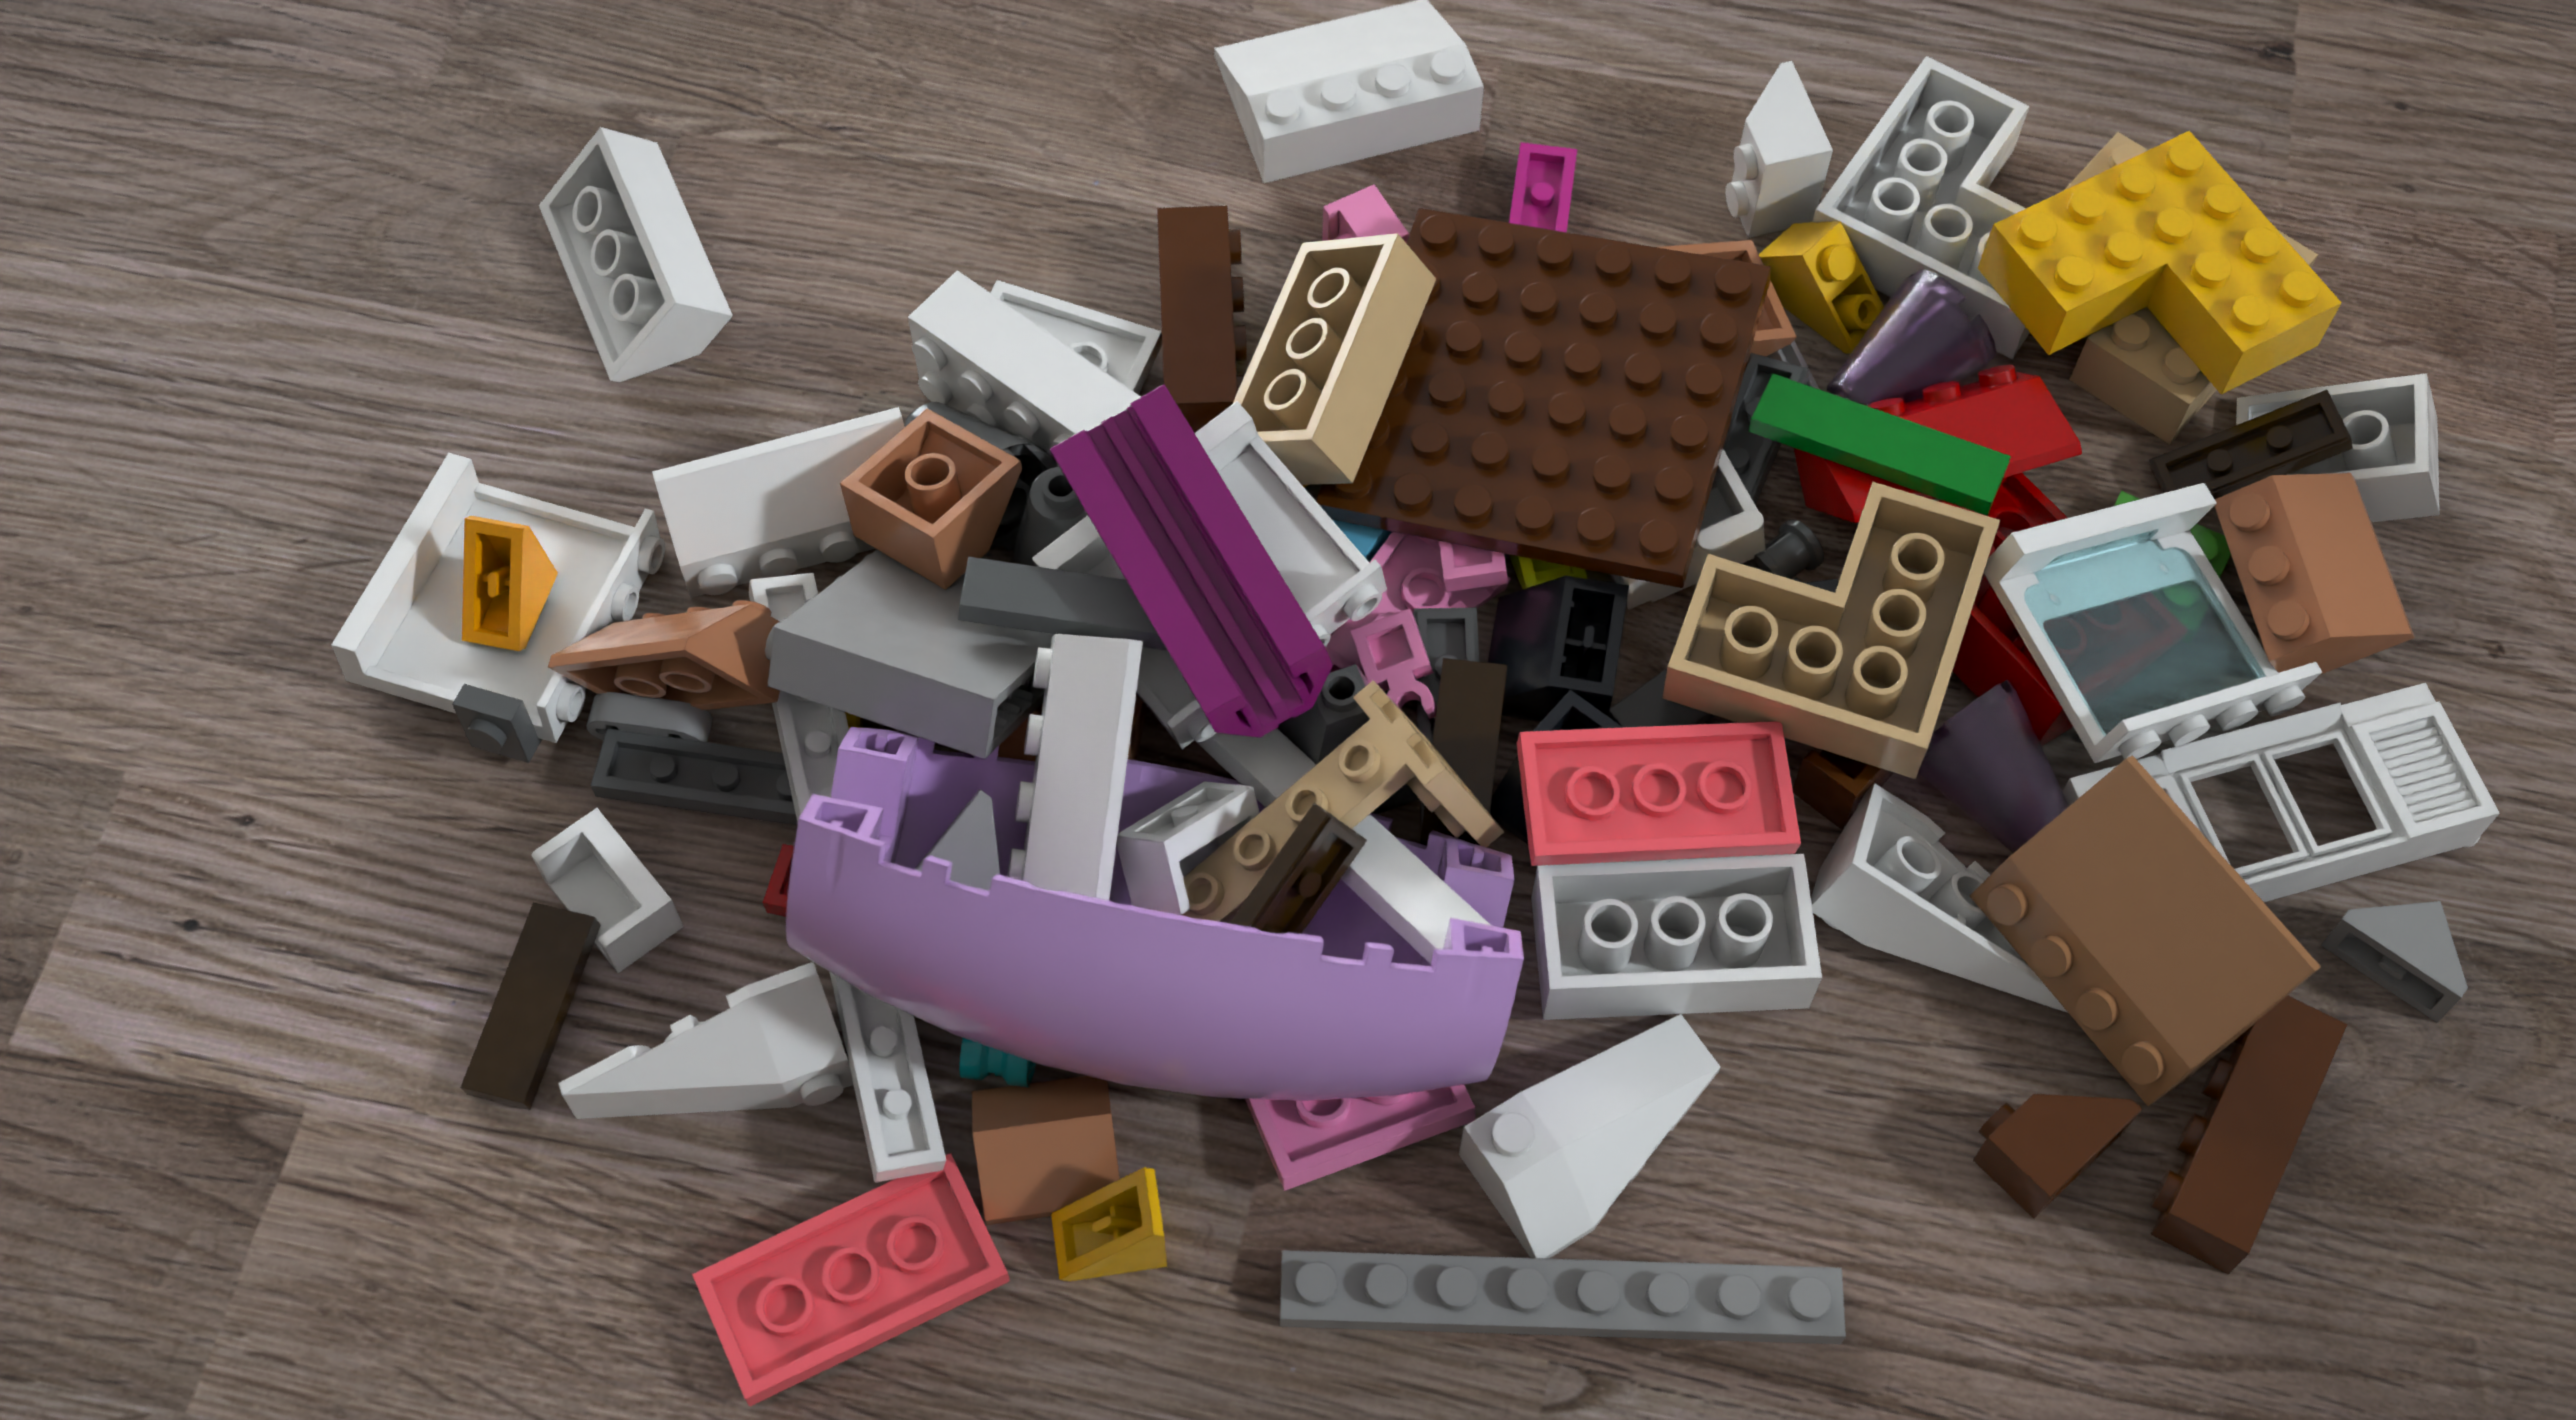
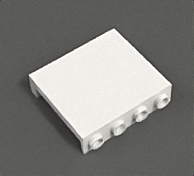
(1304, 543)
(409, 618)

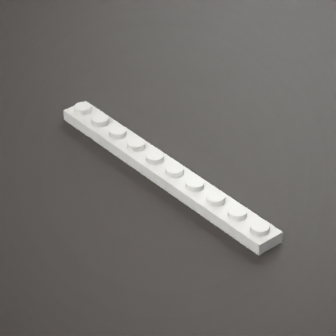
(878, 1037)

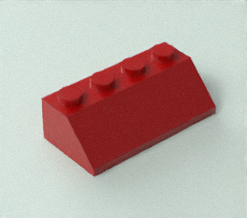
(2000, 411)

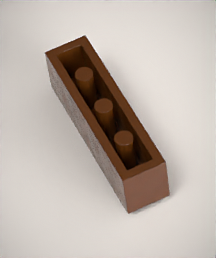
(1198, 310)
(2245, 1134)

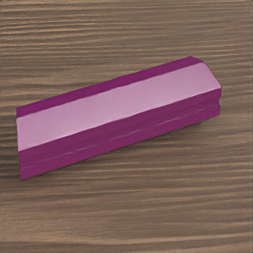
(1196, 567)

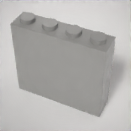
(899, 656)

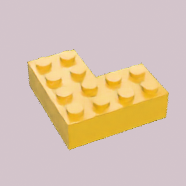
(2164, 238)

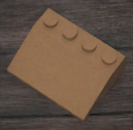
(2143, 931)

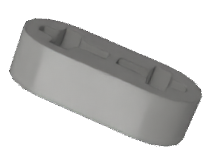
(648, 716)

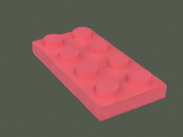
(1657, 793)
(849, 1280)

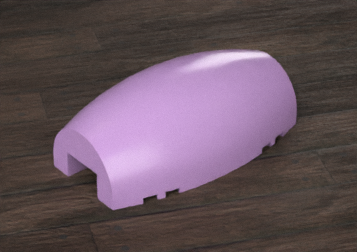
(1130, 986)

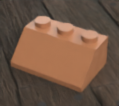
(2312, 570)
(686, 657)

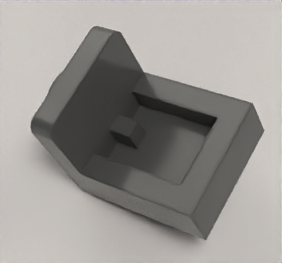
(496, 723)

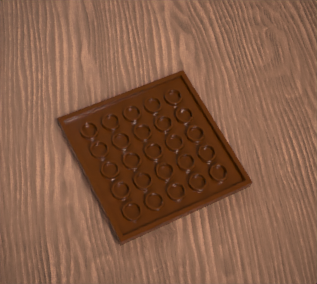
(1559, 398)

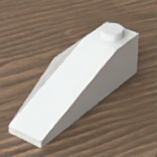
(1911, 898)
(761, 1053)
(1578, 1138)

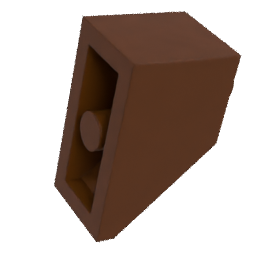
(2049, 1143)

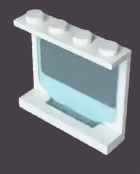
(2138, 626)

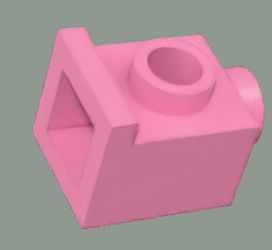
(1361, 215)

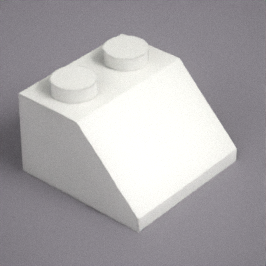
(1779, 159)

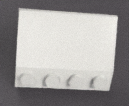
(1351, 89)

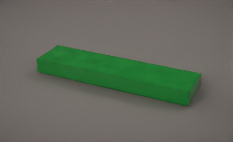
(1879, 444)

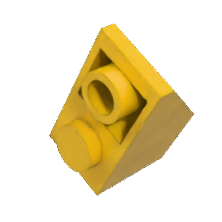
(1823, 281)

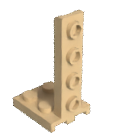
(1348, 786)

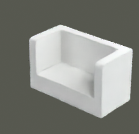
(1177, 839)
(604, 879)

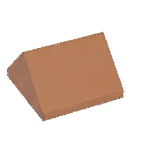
(1042, 1146)

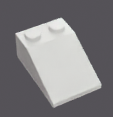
(2391, 442)

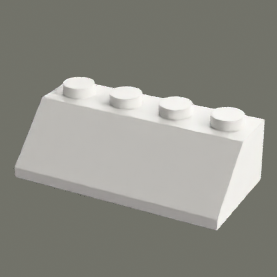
(633, 256)
(769, 504)
(1078, 764)

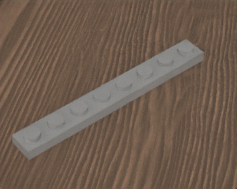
(1562, 1297)

